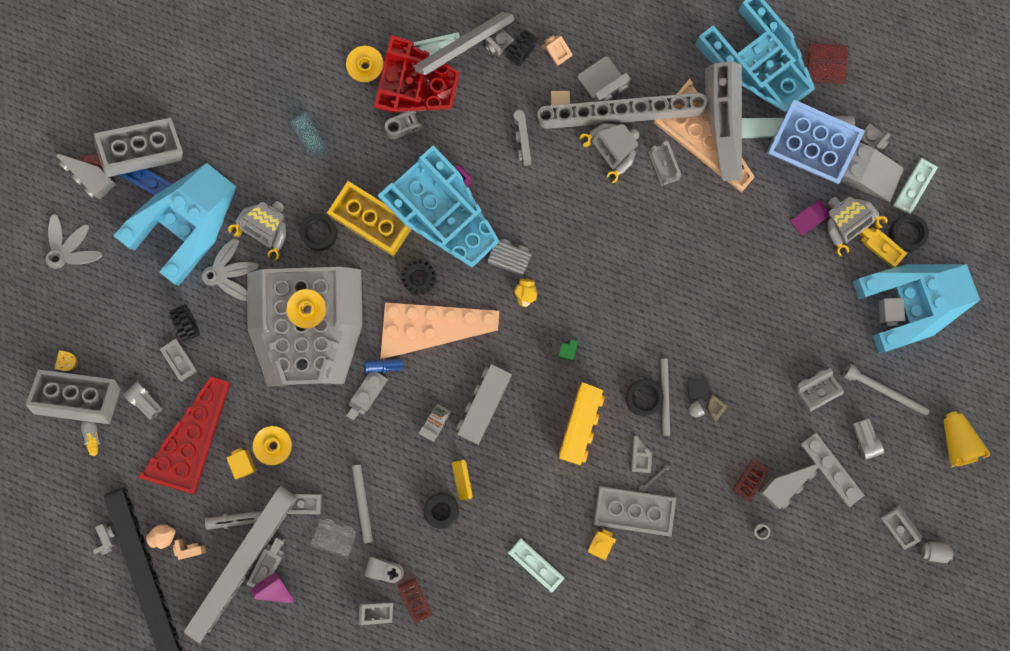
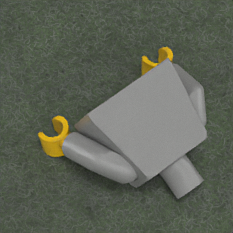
(615, 145)

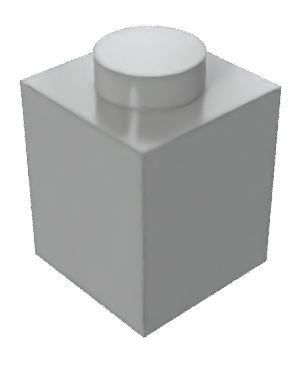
(891, 311)

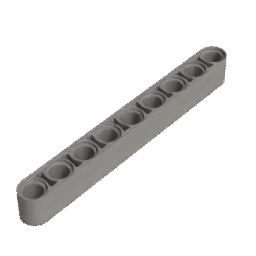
(629, 105)
(240, 564)

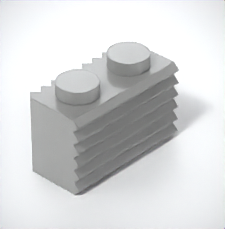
(510, 257)

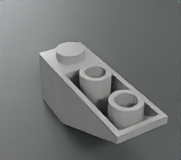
(89, 175)
(783, 487)

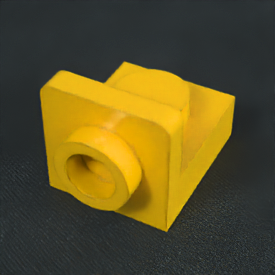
(601, 544)

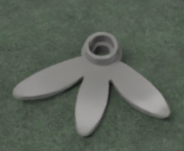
(64, 251)
(223, 272)

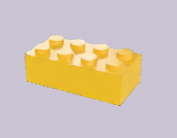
(369, 218)

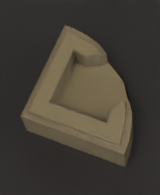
(716, 407)

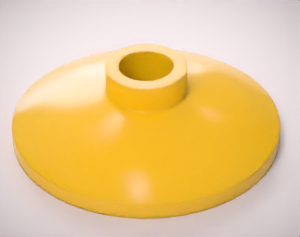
(364, 55)
(299, 302)
(262, 444)

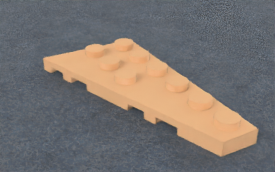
(696, 136)
(422, 326)

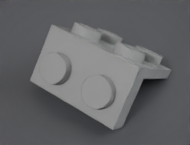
(603, 80)

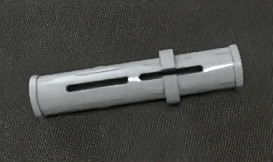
(226, 520)

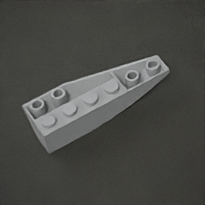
(724, 114)

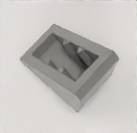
(375, 612)

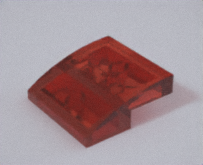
(827, 63)

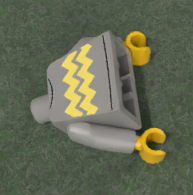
(850, 219)
(264, 224)

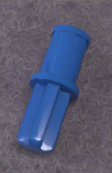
(383, 365)

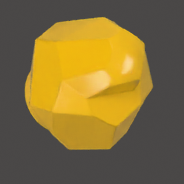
(525, 292)

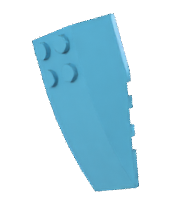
(441, 208)

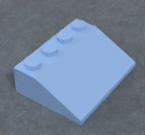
(815, 142)

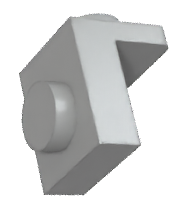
(107, 536)

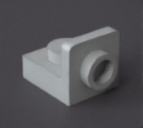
(498, 42)
(874, 138)

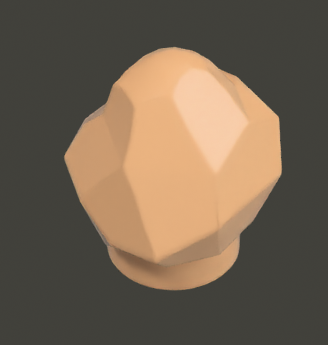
(160, 536)

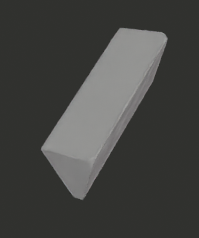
(902, 527)

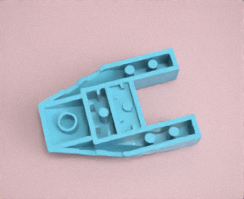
(770, 63)
(190, 210)
(931, 296)

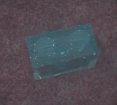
(308, 135)

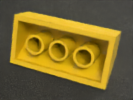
(580, 424)

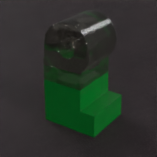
(558, 349)

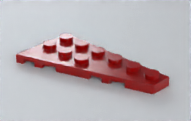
(186, 448)

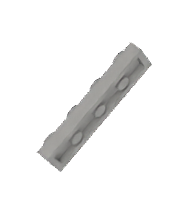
(832, 470)

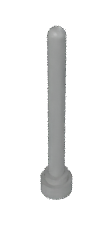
(854, 374)

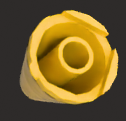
(962, 441)

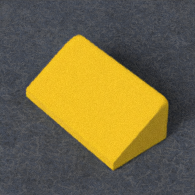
(462, 480)

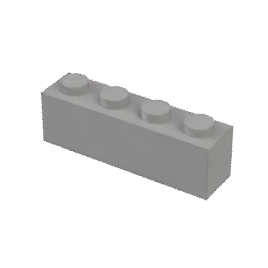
(484, 405)

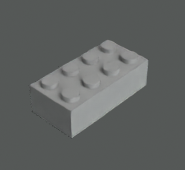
(138, 147)
(73, 396)

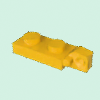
(882, 246)

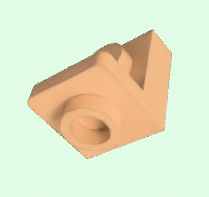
(557, 49)
(192, 550)

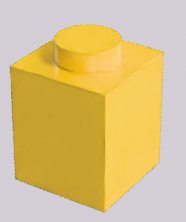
(241, 463)

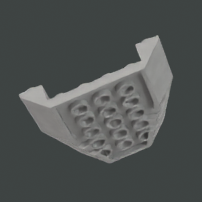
(326, 346)

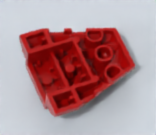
(407, 90)

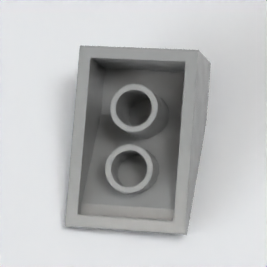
(872, 173)

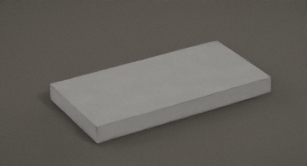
(635, 511)

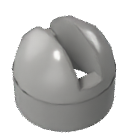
(696, 410)
(764, 534)

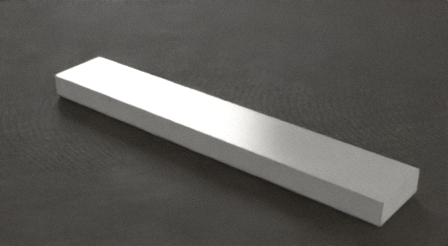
(464, 43)

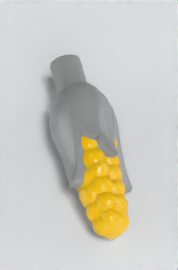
(90, 435)

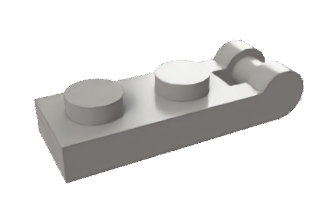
(522, 138)

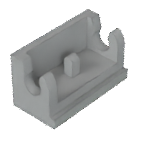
(664, 163)

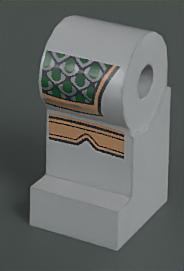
(435, 423)

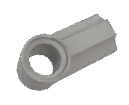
(143, 400)
(868, 443)

